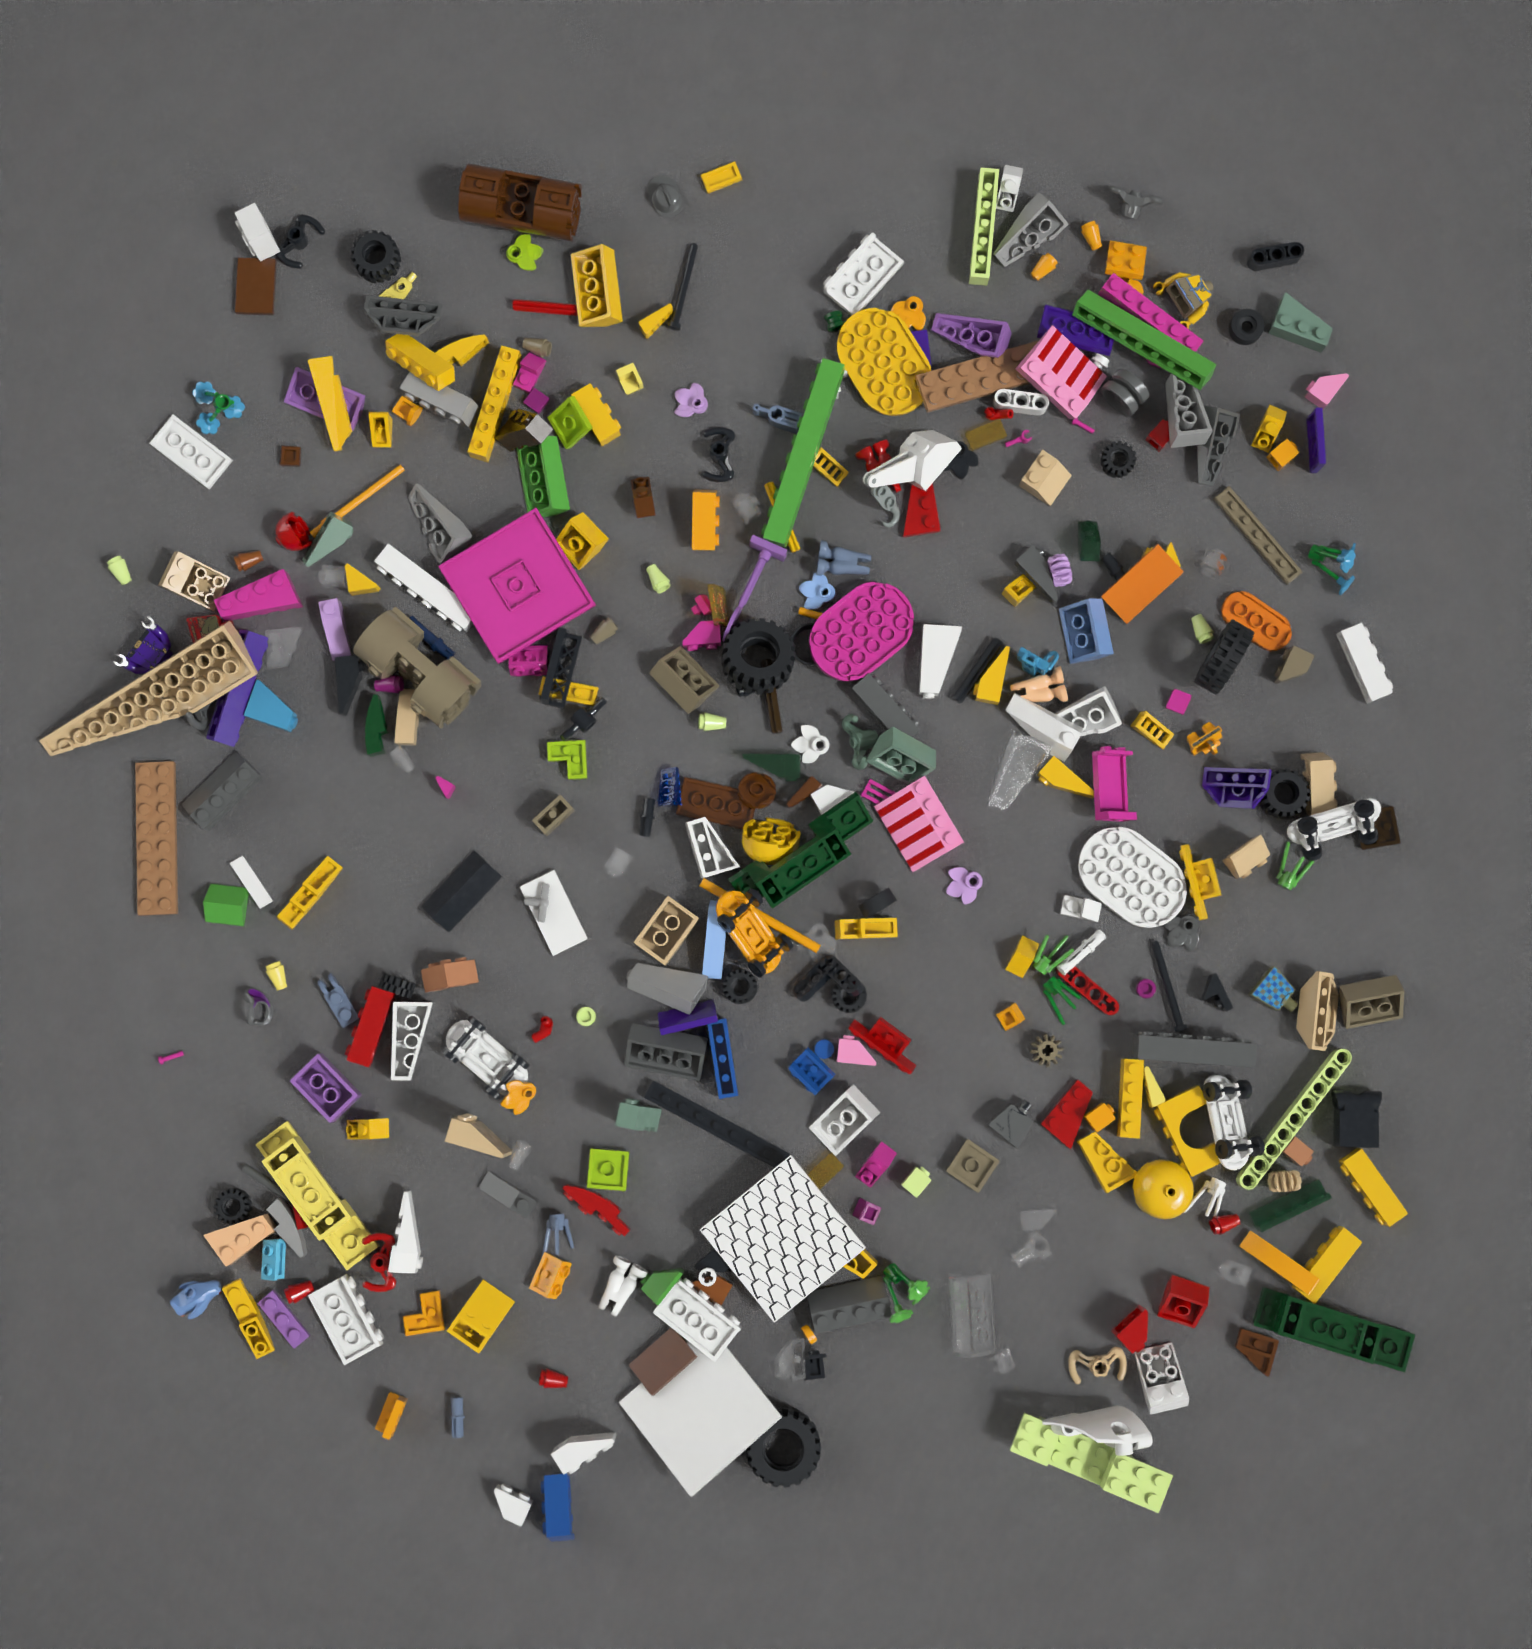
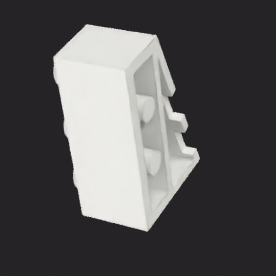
(708, 849)

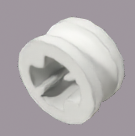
(713, 1274)

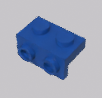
(811, 1071)

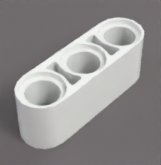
(1029, 398)

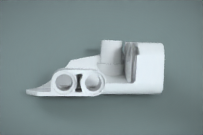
(1111, 1425)

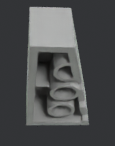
(445, 402)

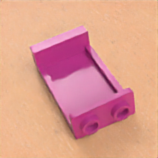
(1111, 785)

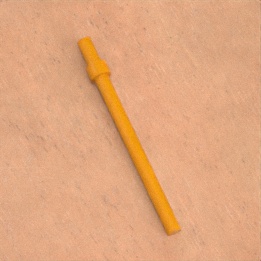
(363, 496)

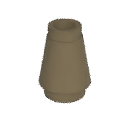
(540, 347)
(604, 630)

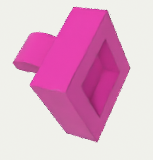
(703, 605)

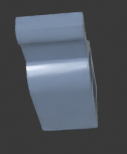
(787, 421)

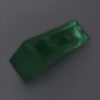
(779, 764)

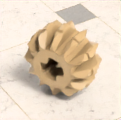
(1284, 1181)

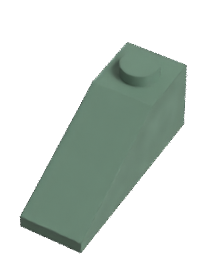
(330, 536)

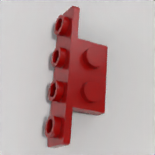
(886, 1040)

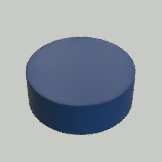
(824, 1049)

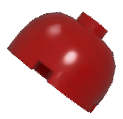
(292, 532)

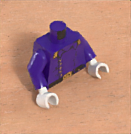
(148, 651)

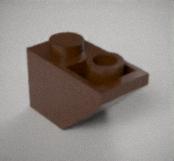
(643, 497)

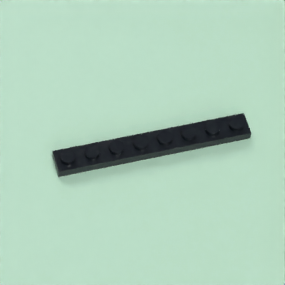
(715, 1124)

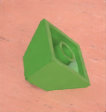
(660, 1283)

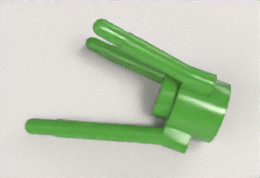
(1289, 879)
(1044, 963)

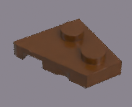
(1257, 1349)

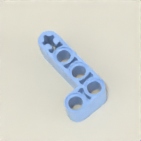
(713, 945)

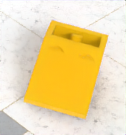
(481, 1316)

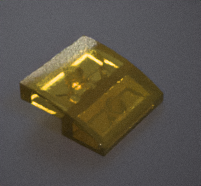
(718, 605)

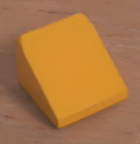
(1010, 1016)

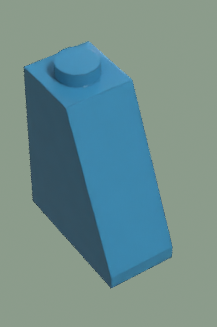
(270, 709)

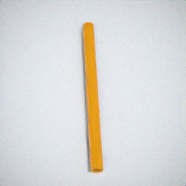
(770, 921)

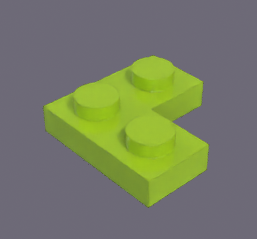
(574, 753)

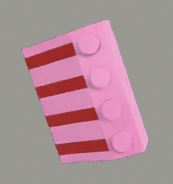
(1061, 373)
(918, 824)

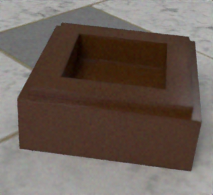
(290, 456)

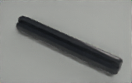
(977, 670)

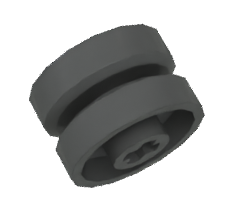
(1125, 392)

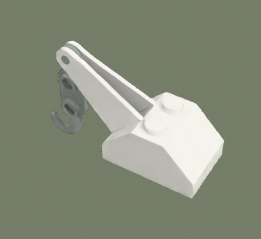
(919, 463)

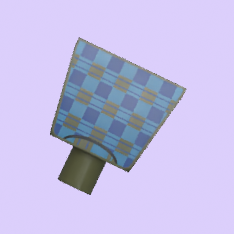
(1274, 991)

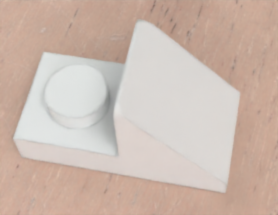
(1081, 908)

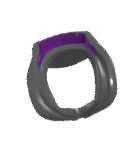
(255, 997)

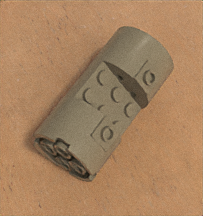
(392, 646)

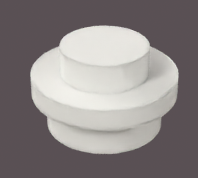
(1100, 361)

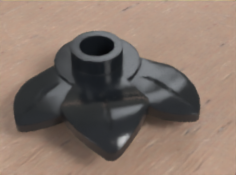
(961, 462)

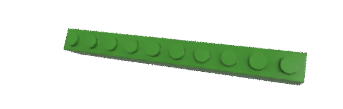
(804, 452)

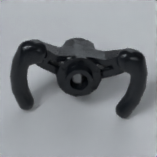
(297, 239)
(719, 446)

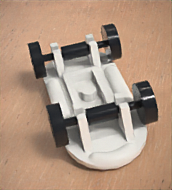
(1335, 823)
(484, 1056)
(1228, 1121)

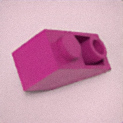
(703, 635)
(876, 1164)

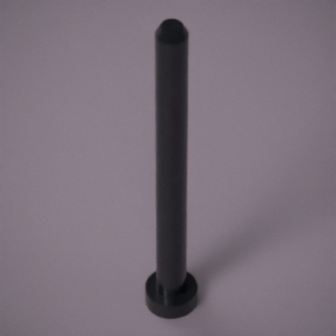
(674, 324)
(1168, 987)

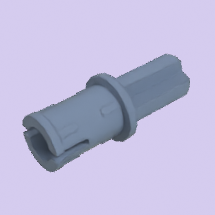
(457, 1417)

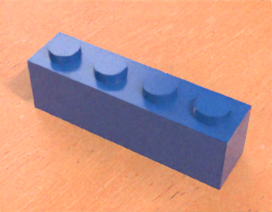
(722, 1059)

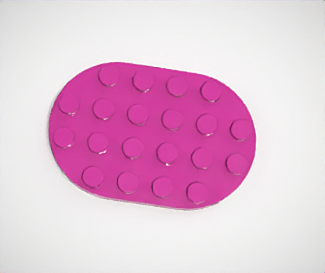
(861, 631)

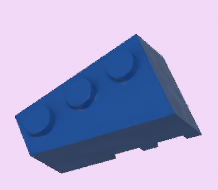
(557, 1507)

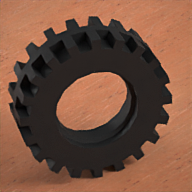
(1224, 657)

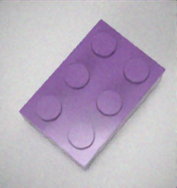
(325, 1088)

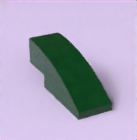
(375, 727)

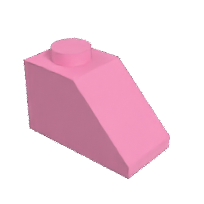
(1324, 389)
(853, 1052)

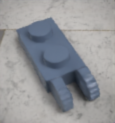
(339, 1002)

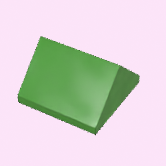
(226, 904)

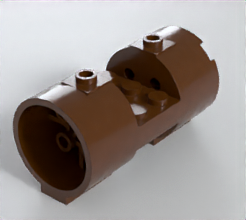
(519, 202)

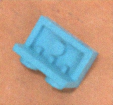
(273, 1259)

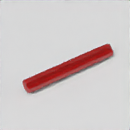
(545, 307)

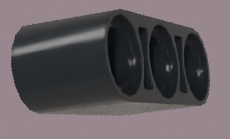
(1281, 250)

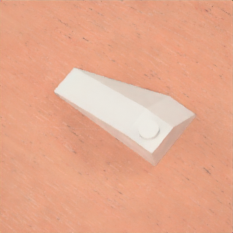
(1093, 713)

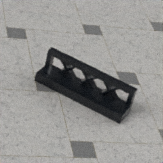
(553, 668)

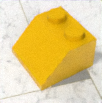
(581, 540)

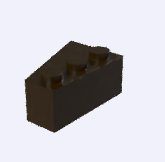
(523, 429)

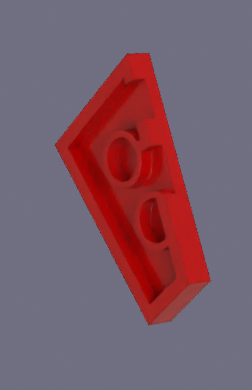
(1068, 1113)

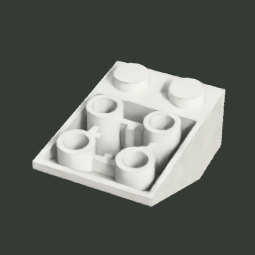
(1161, 1378)
(581, 1448)

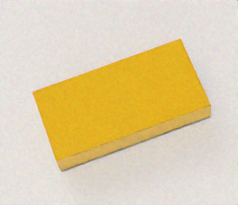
(721, 177)

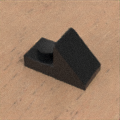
(1215, 988)

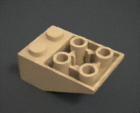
(193, 580)

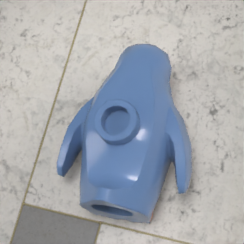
(195, 1297)

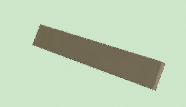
(1258, 535)

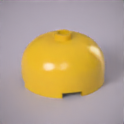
(765, 846)
(1152, 1189)

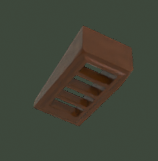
(804, 792)

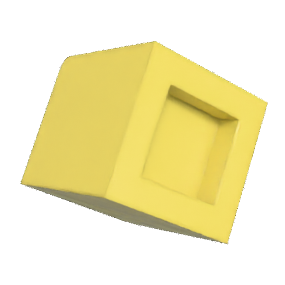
(629, 379)

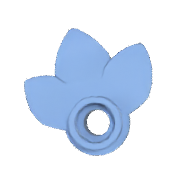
(814, 592)

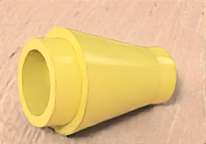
(277, 975)

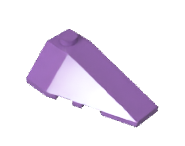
(975, 334)

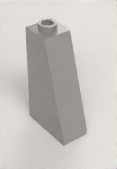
(668, 986)

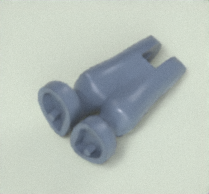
(843, 561)

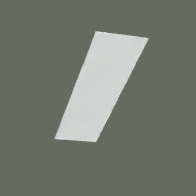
(251, 882)

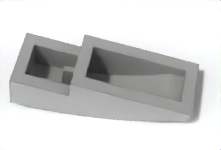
(287, 1226)

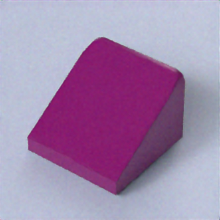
(866, 1211)

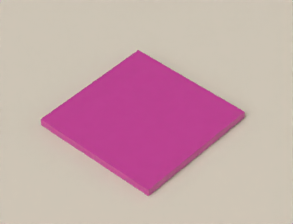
(517, 585)

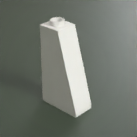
(936, 653)

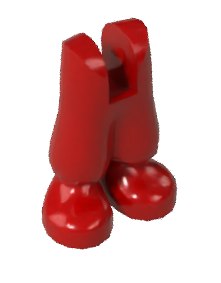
(871, 463)

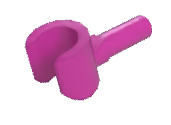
(1021, 438)

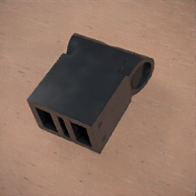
(1356, 1118)

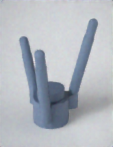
(555, 1224)

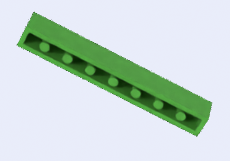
(1144, 339)

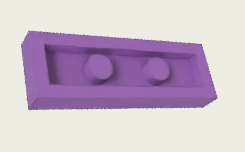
(283, 1319)

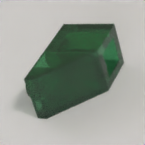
(1088, 541)

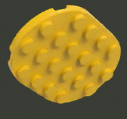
(882, 361)

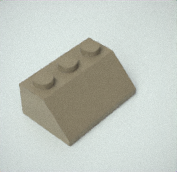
(684, 679)
(1371, 1001)

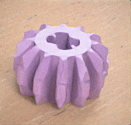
(1059, 570)

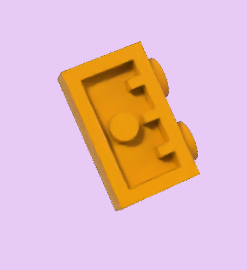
(550, 1276)
(391, 1414)

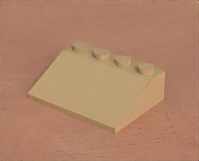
(475, 1135)

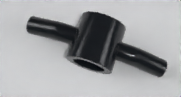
(583, 719)

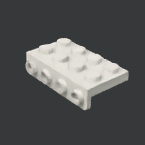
(862, 275)
(346, 1319)
(698, 1319)

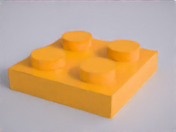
(1125, 260)

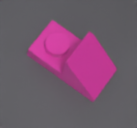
(529, 373)

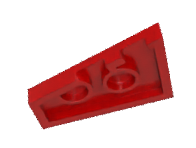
(921, 513)

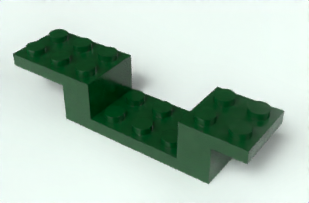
(810, 859)
(1333, 1330)

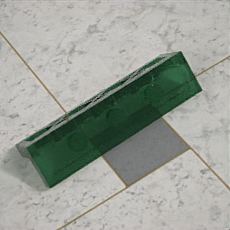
(1289, 1205)

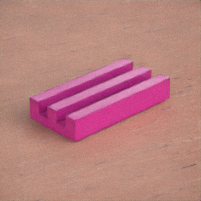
(867, 788)

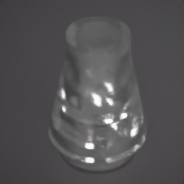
(402, 759)
(519, 1153)

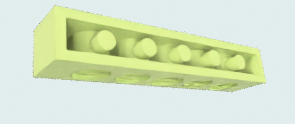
(983, 226)

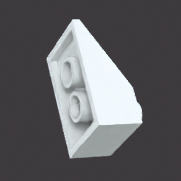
(844, 1120)

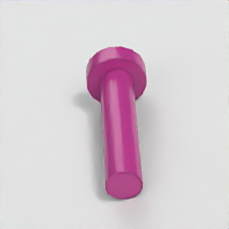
(1082, 425)
(162, 1059)

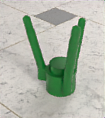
(1055, 986)

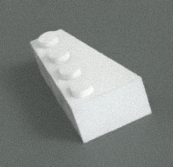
(407, 1036)

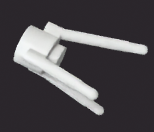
(1215, 1188)

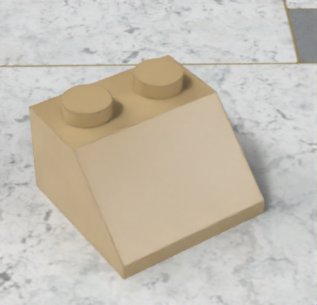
(1045, 478)
(1246, 857)

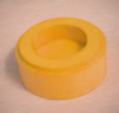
(808, 1333)

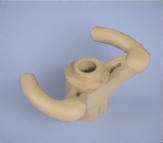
(1115, 1352)

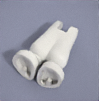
(618, 1286)

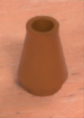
(247, 560)

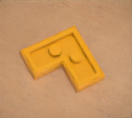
(431, 1317)

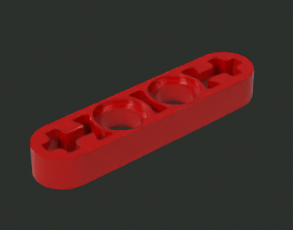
(1085, 991)

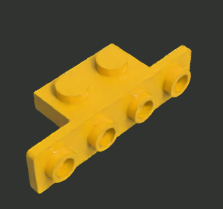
(1202, 880)

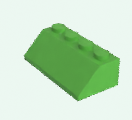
(543, 478)

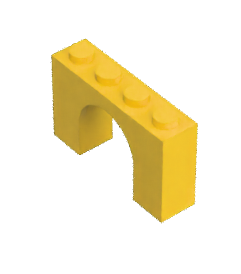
(1171, 1114)

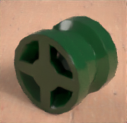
(834, 321)

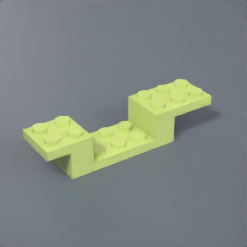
(1092, 1461)

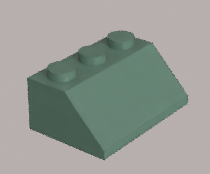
(902, 756)

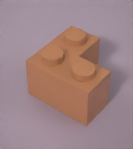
(448, 975)

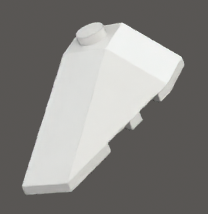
(1045, 726)
(406, 1251)

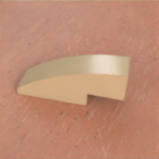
(406, 721)

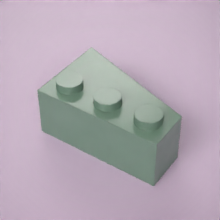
(1299, 325)
(637, 1116)

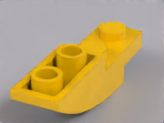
(250, 1318)

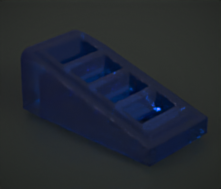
(675, 794)

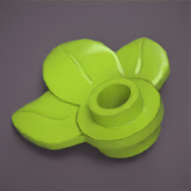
(527, 252)

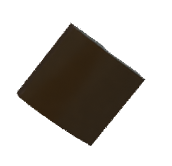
(1387, 830)

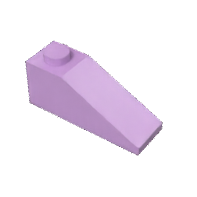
(335, 627)

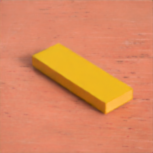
(577, 692)

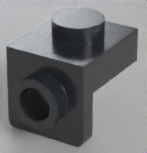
(814, 1365)

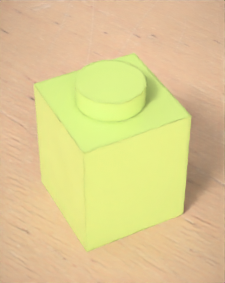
(916, 1181)

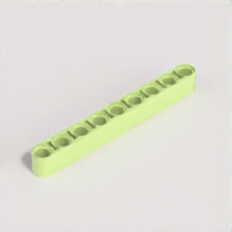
(1302, 1114)

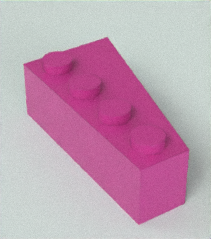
(259, 598)

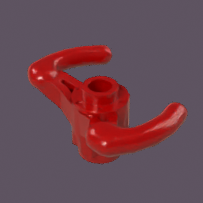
(378, 1267)

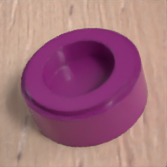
(1145, 988)

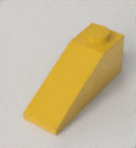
(991, 683)
(1062, 778)

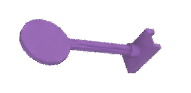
(766, 551)

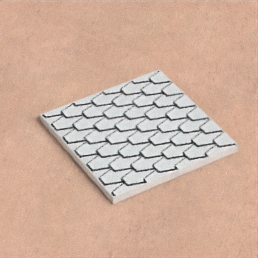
(782, 1238)

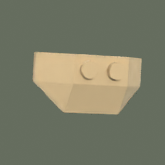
(1318, 1011)

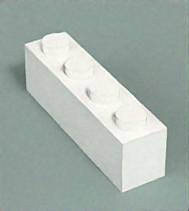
(1364, 663)

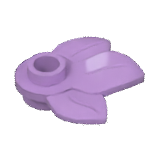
(688, 400)
(961, 884)

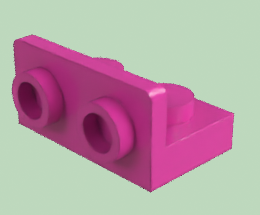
(529, 662)

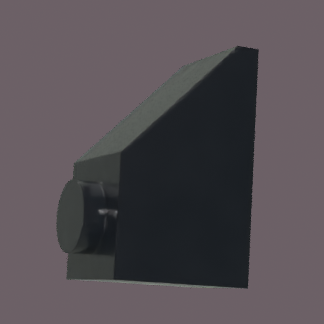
(714, 1261)

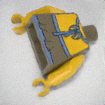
(1188, 294)

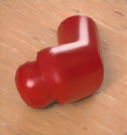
(994, 414)
(545, 1029)

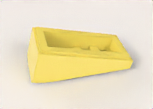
(1153, 1091)

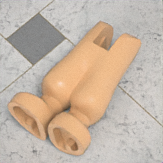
(1038, 687)

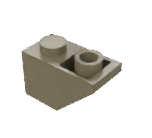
(1295, 664)

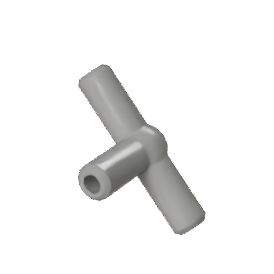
(542, 902)

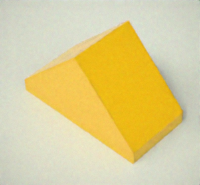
(380, 429)
(358, 582)
(1018, 590)
(1022, 956)

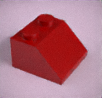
(1184, 1301)
(1133, 1330)

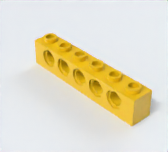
(494, 403)

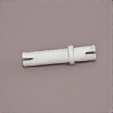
(1087, 946)

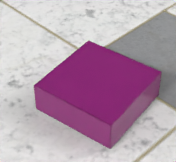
(536, 401)

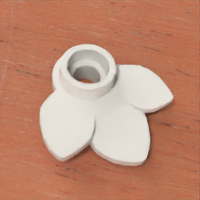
(807, 744)

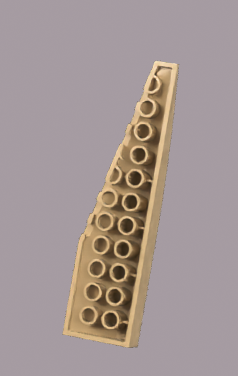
(163, 693)

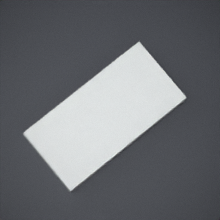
(191, 451)
(561, 923)

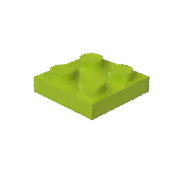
(570, 422)
(608, 1169)

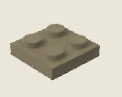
(972, 1165)

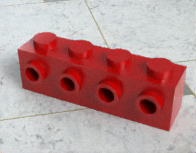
(370, 1028)

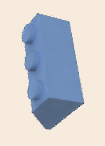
(1086, 630)

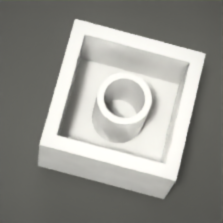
(256, 232)

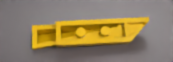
(331, 400)

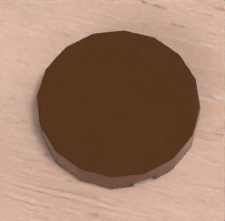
(756, 790)

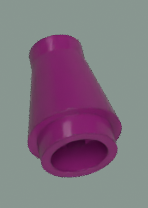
(392, 684)

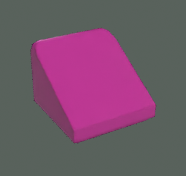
(1178, 701)
(447, 787)

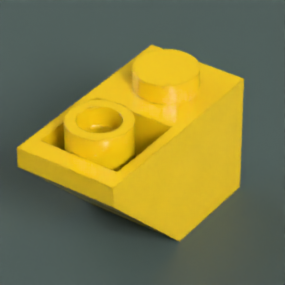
(1269, 428)
(368, 1128)

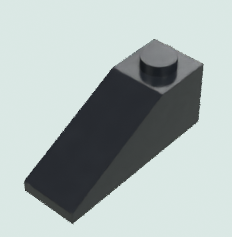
(348, 678)

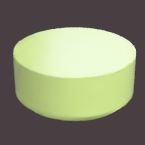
(586, 1016)

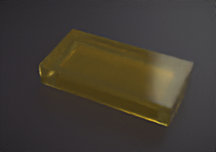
(986, 435)

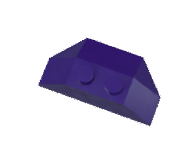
(1236, 786)

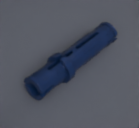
(435, 642)

